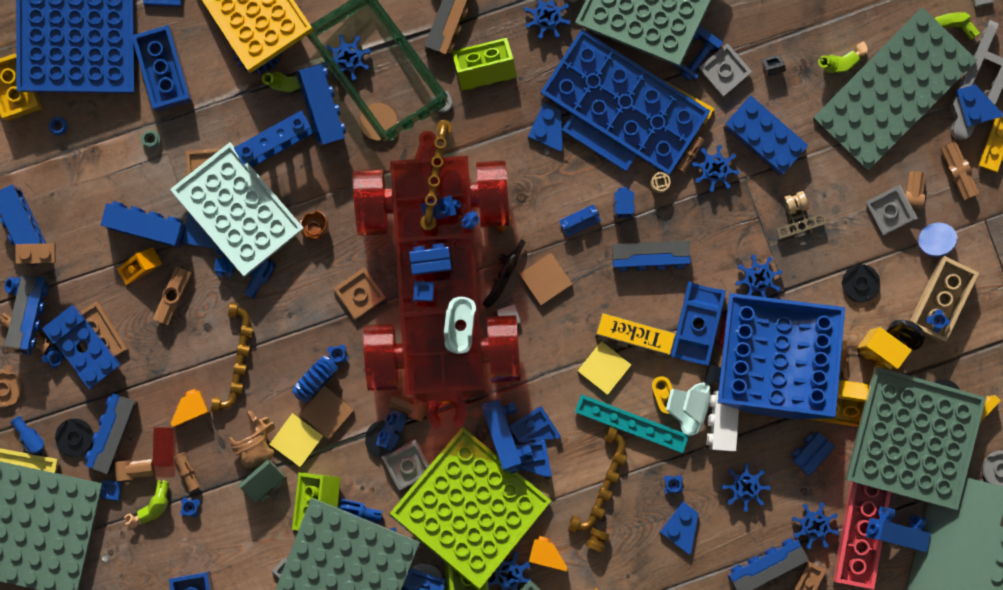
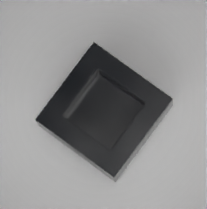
(773, 65)

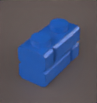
(623, 203)
(430, 260)
(812, 453)

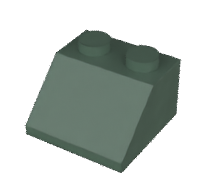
(263, 481)

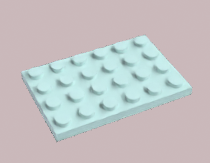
(236, 210)

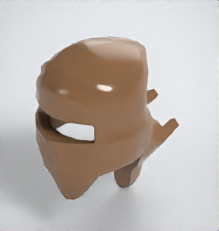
(254, 448)

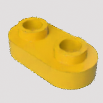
(661, 395)

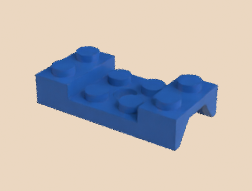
(71, 329)
(693, 343)

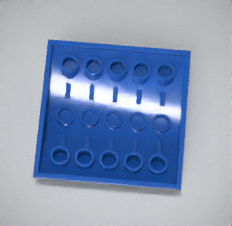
(781, 357)

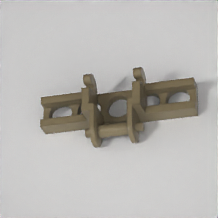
(807, 225)

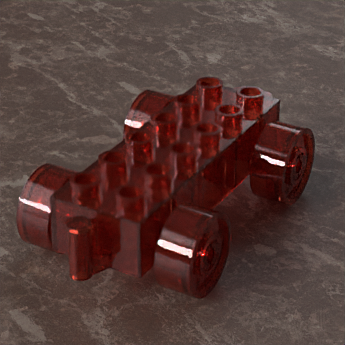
(423, 353)

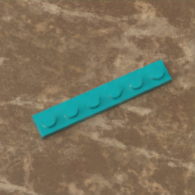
(631, 423)

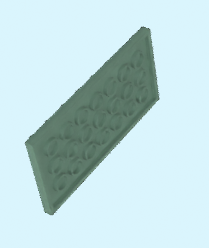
(895, 88)

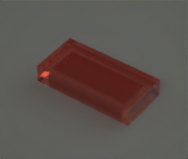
(163, 446)

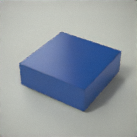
(423, 291)
(111, 490)

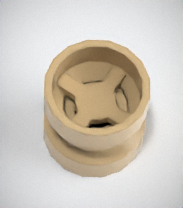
(660, 182)
(796, 202)

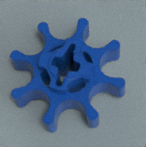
(550, 24)
(345, 49)
(710, 161)
(749, 273)
(738, 494)
(810, 517)
(512, 581)

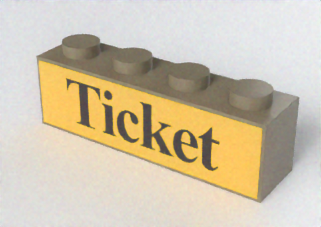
(635, 334)

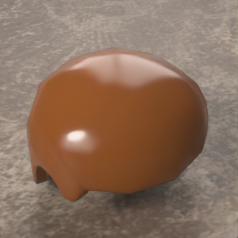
(314, 225)

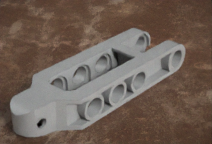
(959, 130)

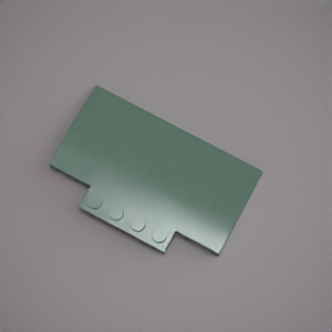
(963, 543)

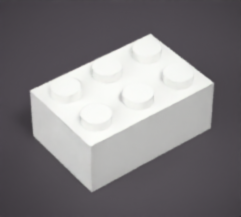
(723, 426)

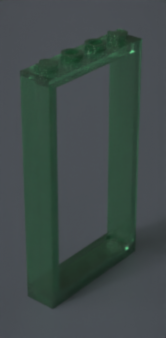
(344, 12)

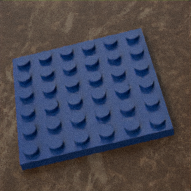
(74, 46)

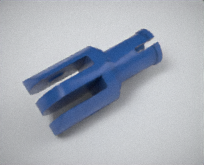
(260, 276)
(28, 437)
(360, 510)

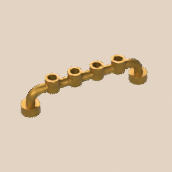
(443, 129)
(239, 368)
(604, 493)

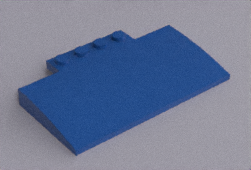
(622, 106)

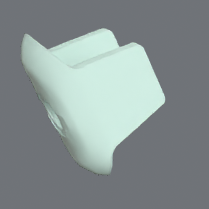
(459, 309)
(690, 407)

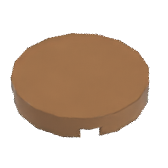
(384, 115)
(10, 388)

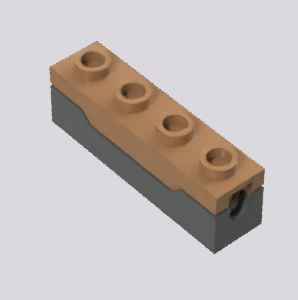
(446, 26)

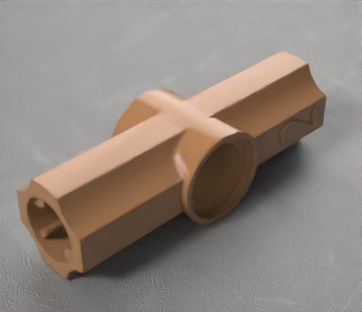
(959, 171)
(167, 308)

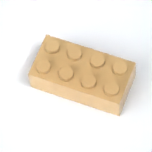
(944, 291)

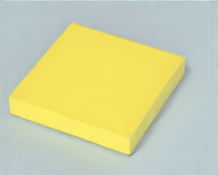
(604, 367)
(296, 440)

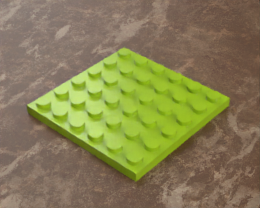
(469, 508)

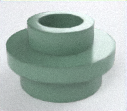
(144, 139)

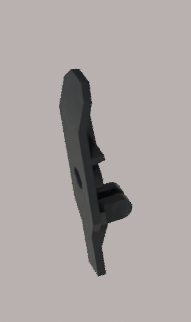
(504, 274)

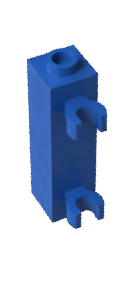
(502, 436)
(897, 534)

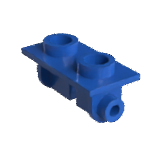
(444, 208)
(580, 220)
(223, 266)
(394, 421)

